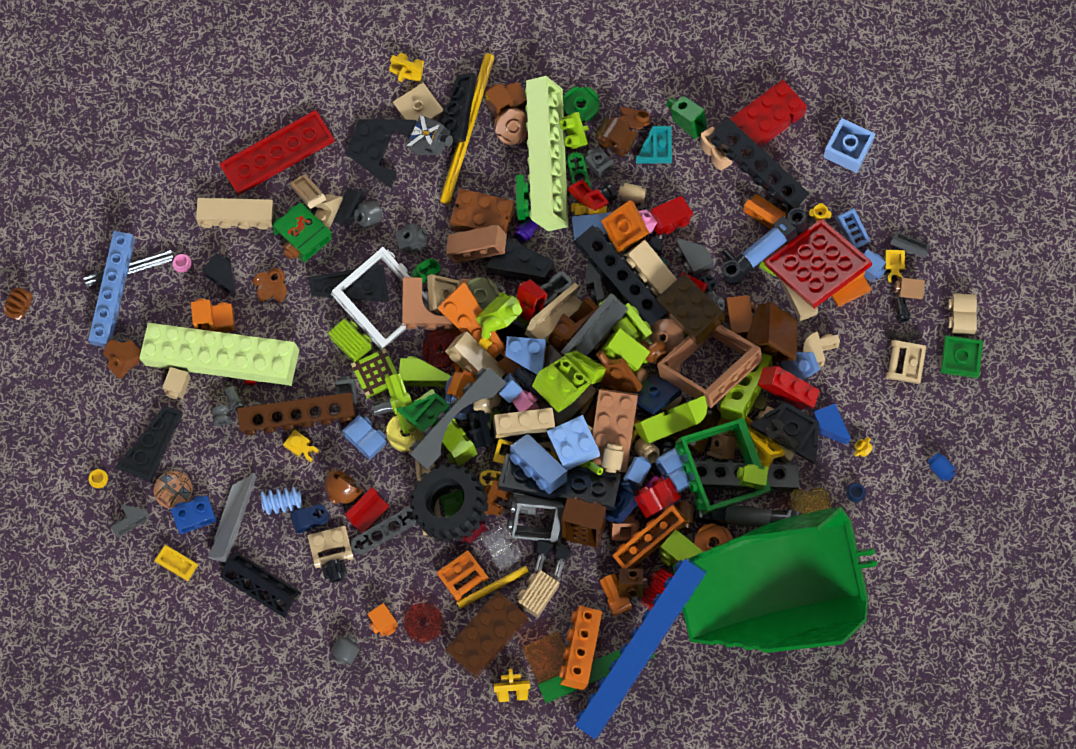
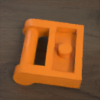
(458, 570)

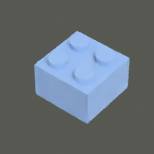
(849, 145)
(573, 443)

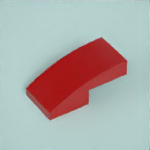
(589, 198)

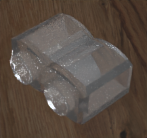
(500, 547)

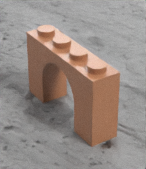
(414, 311)

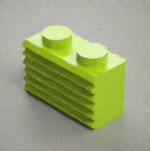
(350, 340)

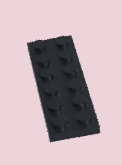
(580, 483)

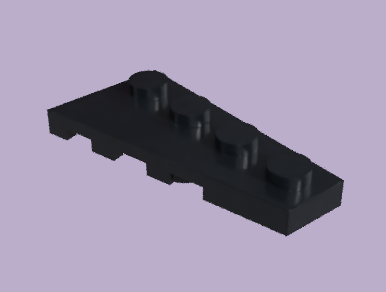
(458, 109)
(368, 287)
(147, 453)

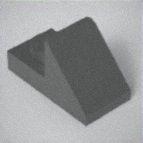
(134, 517)

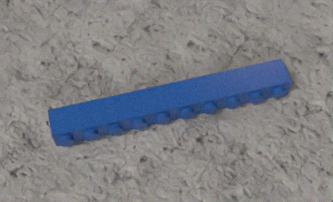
(641, 647)

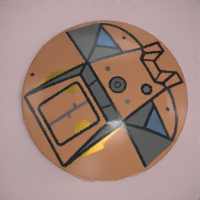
(172, 489)

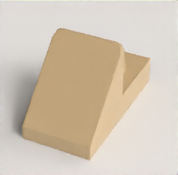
(327, 209)

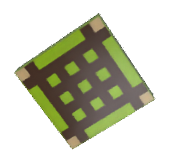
(372, 372)

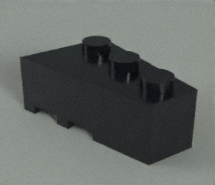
(521, 264)

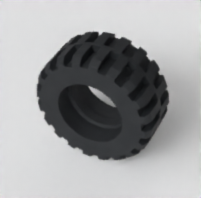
(437, 483)

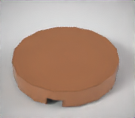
(511, 126)

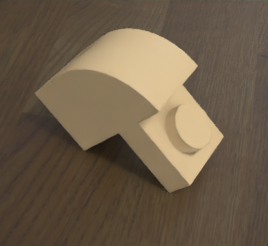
(817, 345)

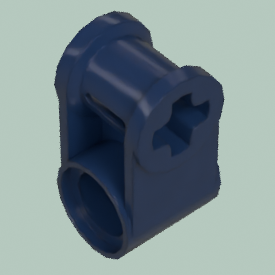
(307, 519)

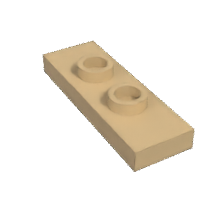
(307, 191)

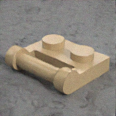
(912, 362)
(328, 541)

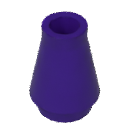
(525, 231)

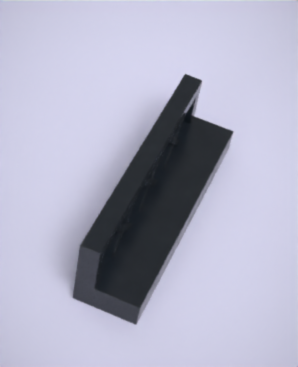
(260, 580)

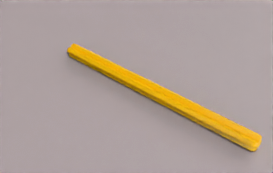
(462, 146)

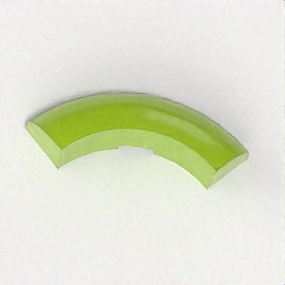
(676, 420)

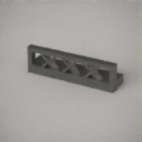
(597, 327)

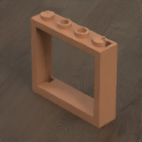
(728, 380)

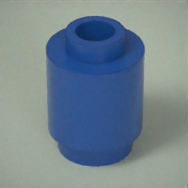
(942, 467)

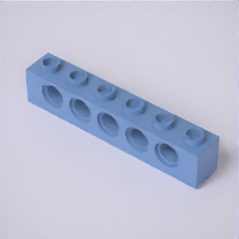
(111, 288)

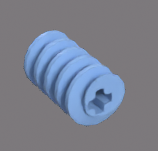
(281, 500)

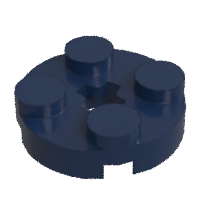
(625, 507)

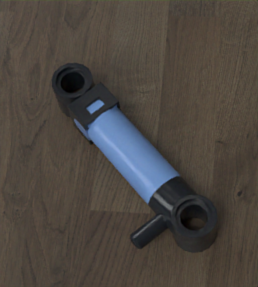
(783, 231)

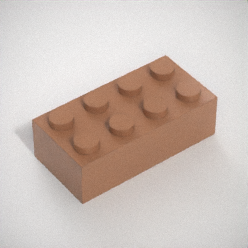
(614, 423)

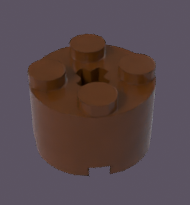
(616, 135)

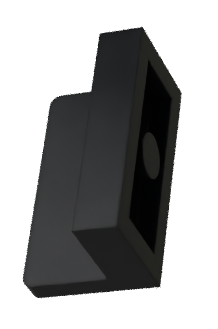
(350, 200)

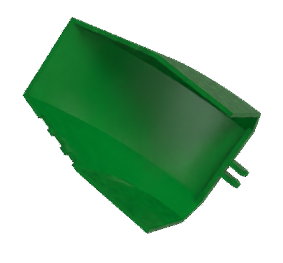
(782, 586)

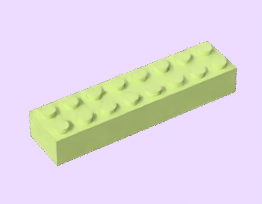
(546, 154)
(219, 354)

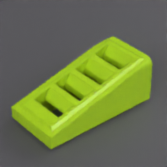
(590, 368)

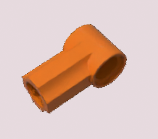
(615, 602)

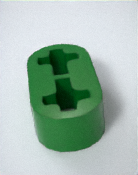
(424, 267)

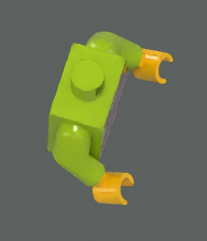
(497, 315)

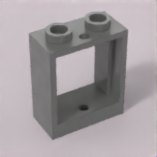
(535, 533)

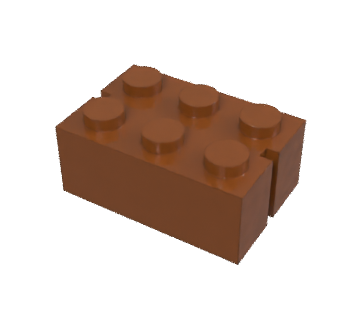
(480, 211)

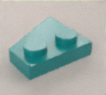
(657, 146)

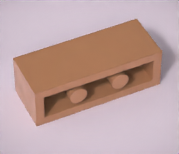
(476, 244)

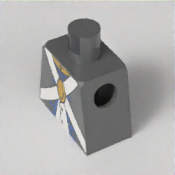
(429, 137)

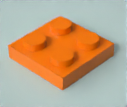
(625, 226)

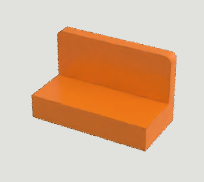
(763, 211)
(852, 290)

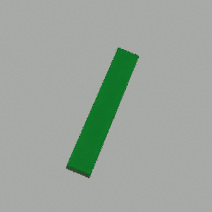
(553, 690)

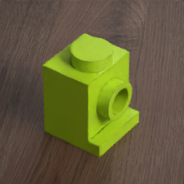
(752, 476)

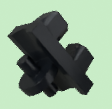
(479, 428)

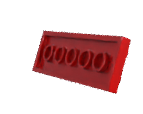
(276, 152)

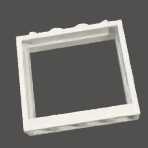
(400, 270)

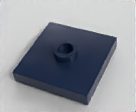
(656, 394)

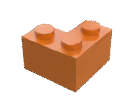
(212, 318)

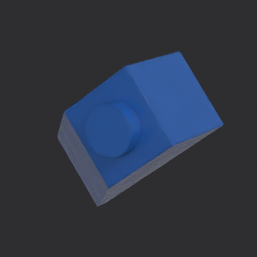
(831, 424)

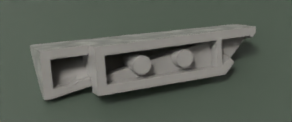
(231, 518)

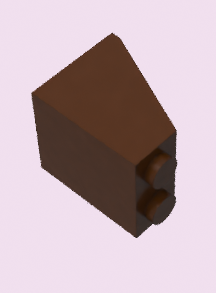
(774, 332)

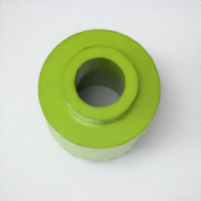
(627, 326)

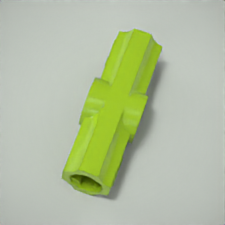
(398, 399)

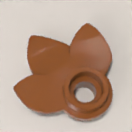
(634, 118)
(269, 287)

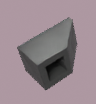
(695, 257)

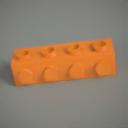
(650, 538)
(581, 647)

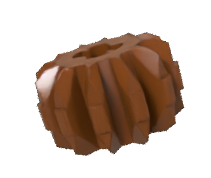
(18, 303)

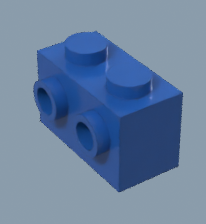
(193, 514)

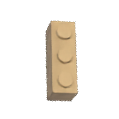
(649, 267)
(471, 356)
(523, 422)

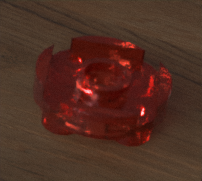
(430, 348)
(430, 631)

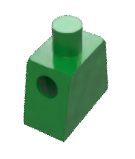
(688, 116)

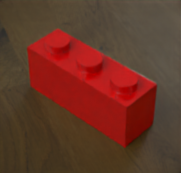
(788, 387)

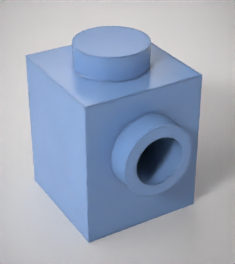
(877, 268)

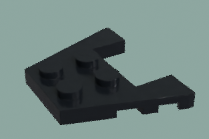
(370, 144)

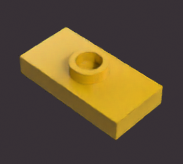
(176, 563)

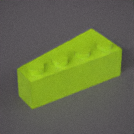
(455, 441)

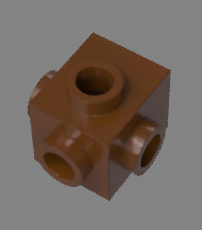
(631, 582)

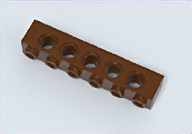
(247, 415)

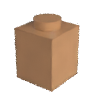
(909, 288)

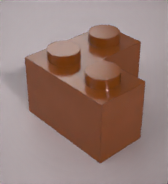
(501, 98)

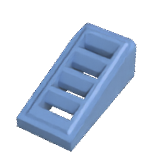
(847, 232)
(510, 389)

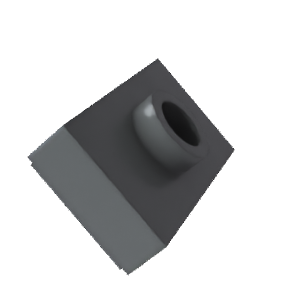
(910, 245)

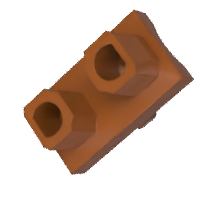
(493, 497)

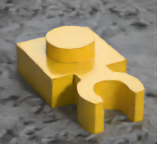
(581, 209)
(894, 262)
(299, 444)

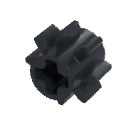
(334, 571)

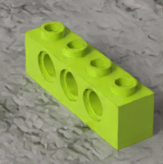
(742, 397)

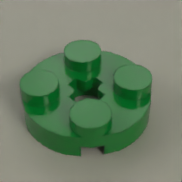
(581, 94)

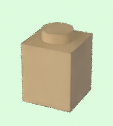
(176, 383)

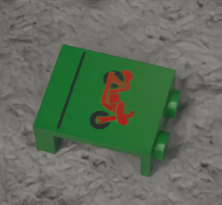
(302, 231)

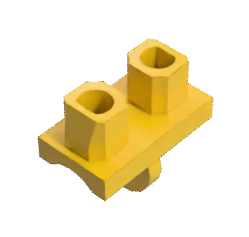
(405, 68)
(520, 687)

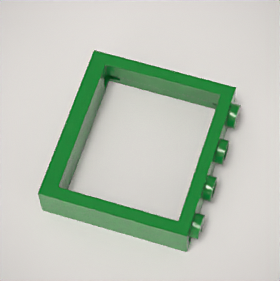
(748, 452)

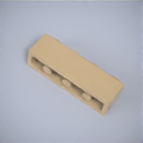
(235, 212)

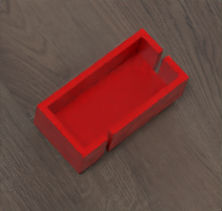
(770, 114)

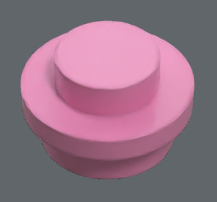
(181, 263)

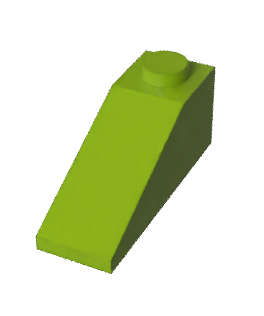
(421, 374)

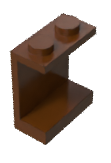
(567, 328)

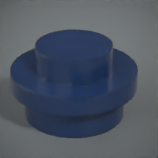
(855, 492)

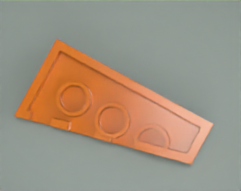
(462, 309)

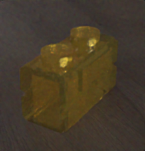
(809, 501)

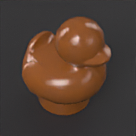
(657, 351)

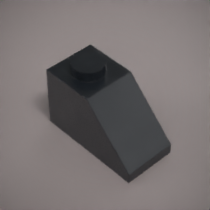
(221, 273)

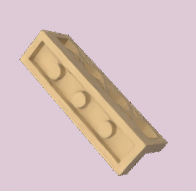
(546, 320)

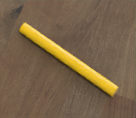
(492, 587)

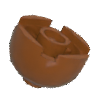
(341, 487)

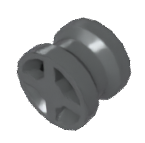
(221, 415)

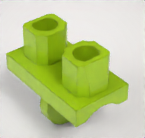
(575, 131)

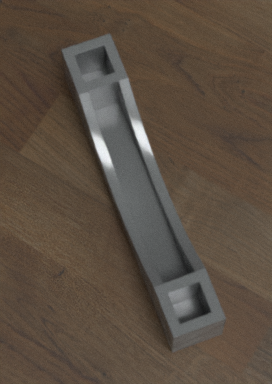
(429, 447)

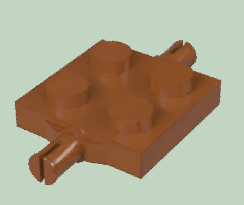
(618, 375)

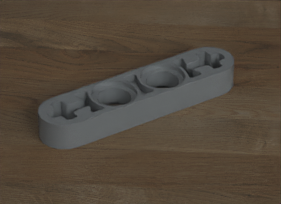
(383, 528)

